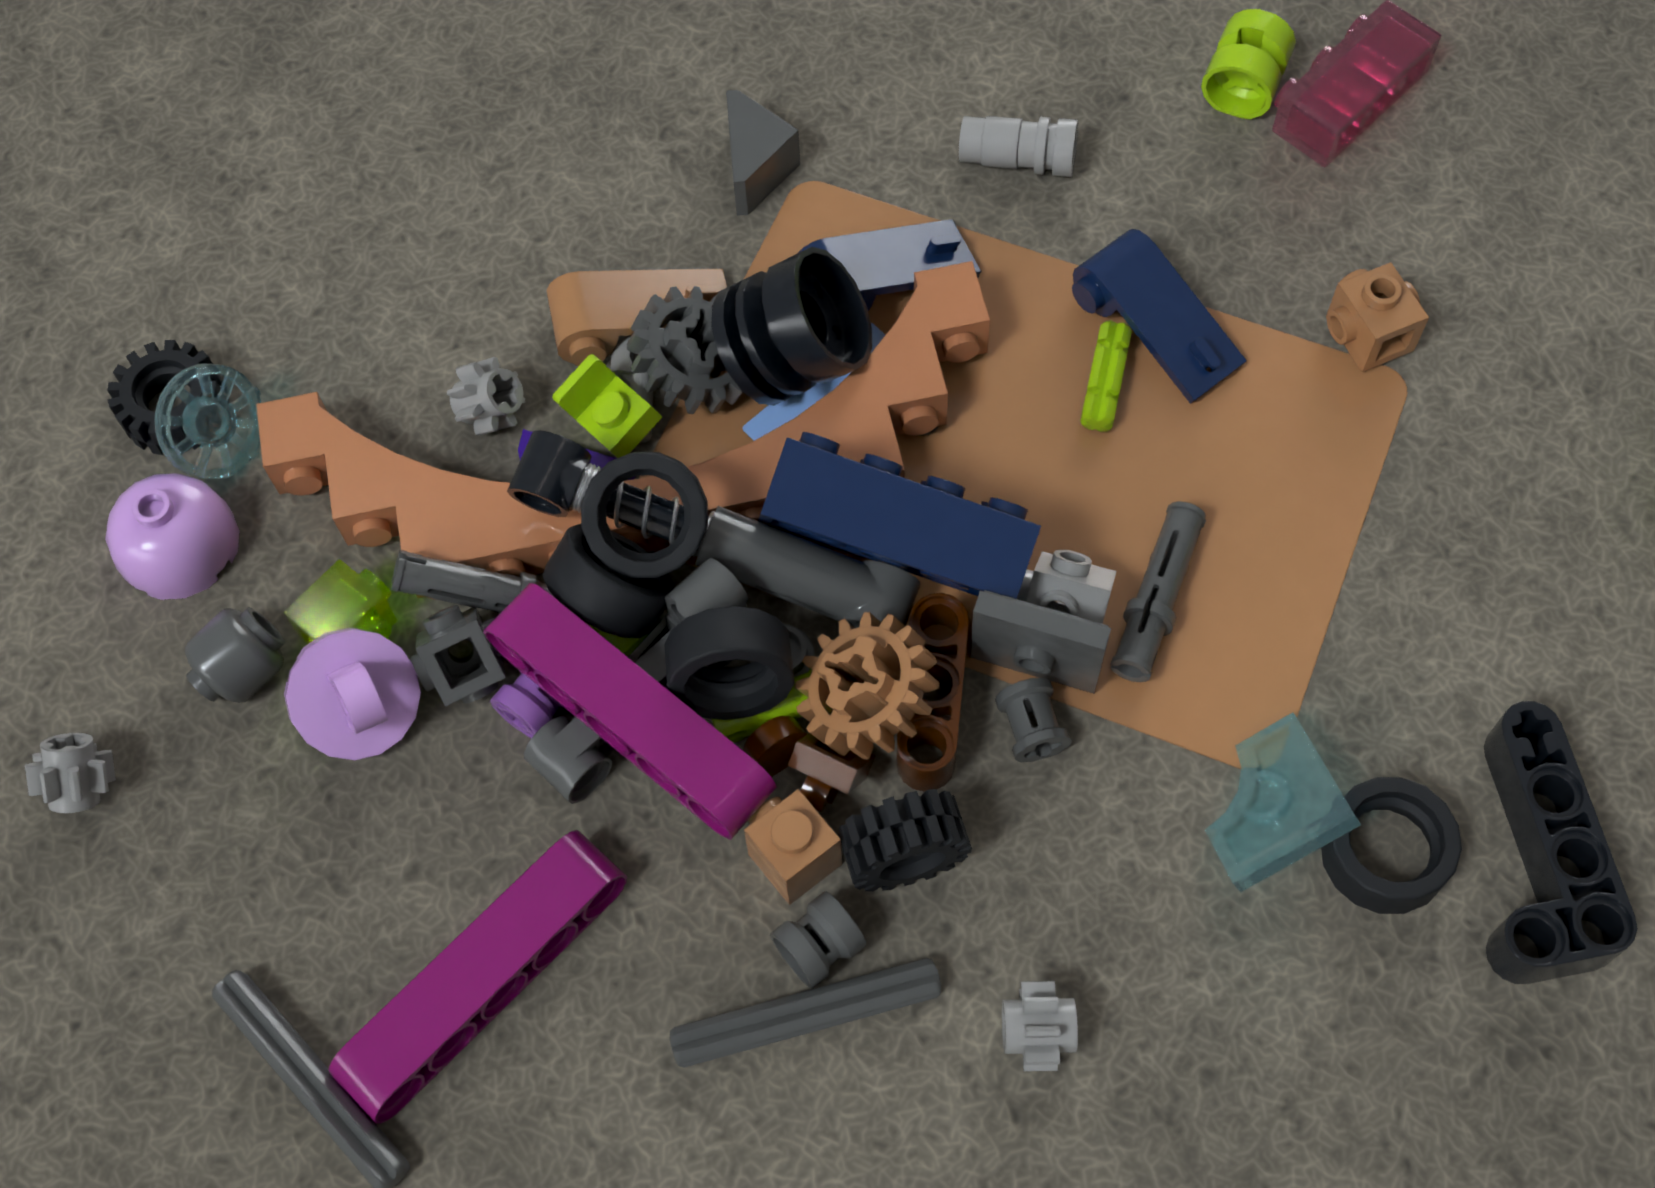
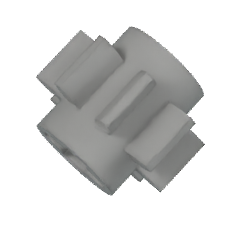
(486, 396)
(70, 772)
(1039, 1026)

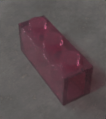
(1354, 82)

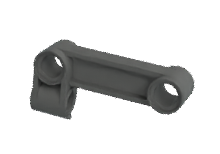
(573, 754)

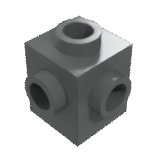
(452, 676)

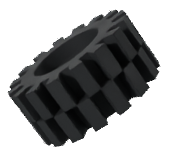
(146, 378)
(904, 840)

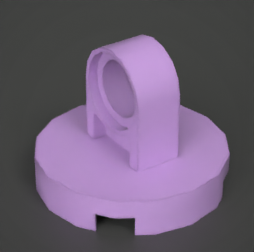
(352, 693)

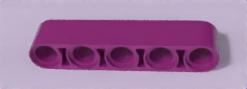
(630, 710)
(476, 976)

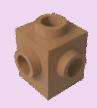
(1376, 316)

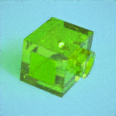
(342, 601)

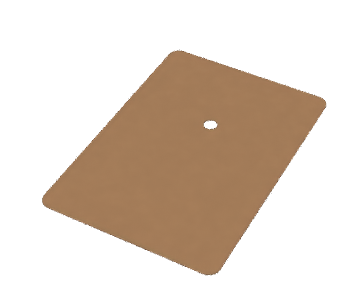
(1270, 454)

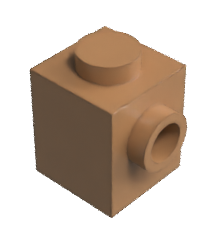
(792, 845)

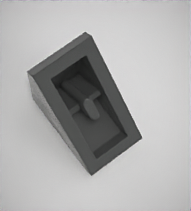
(761, 150)

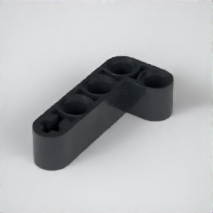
(1535, 739)

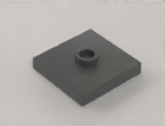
(1038, 641)

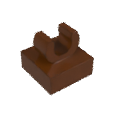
(827, 770)

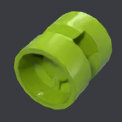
(1248, 63)

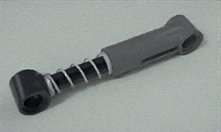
(557, 474)

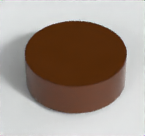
(774, 743)

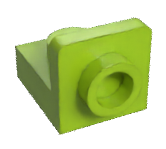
(606, 406)

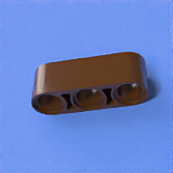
(942, 725)

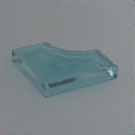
(1282, 805)

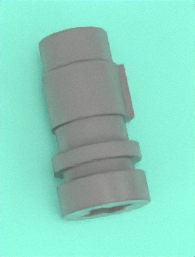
(1020, 143)

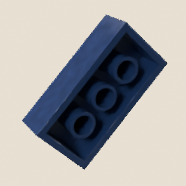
(897, 520)

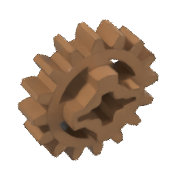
(866, 685)

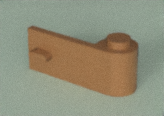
(599, 306)

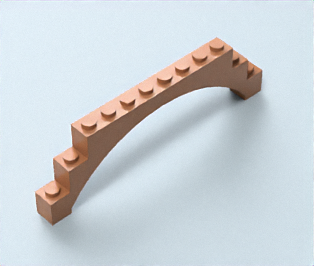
(482, 526)

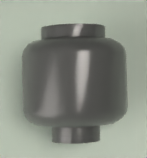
(234, 655)

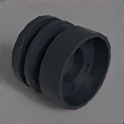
(792, 327)

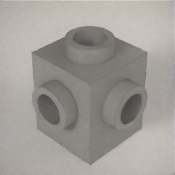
(1069, 585)

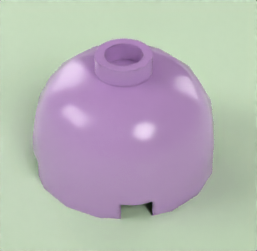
(171, 535)

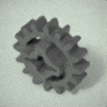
(682, 353)

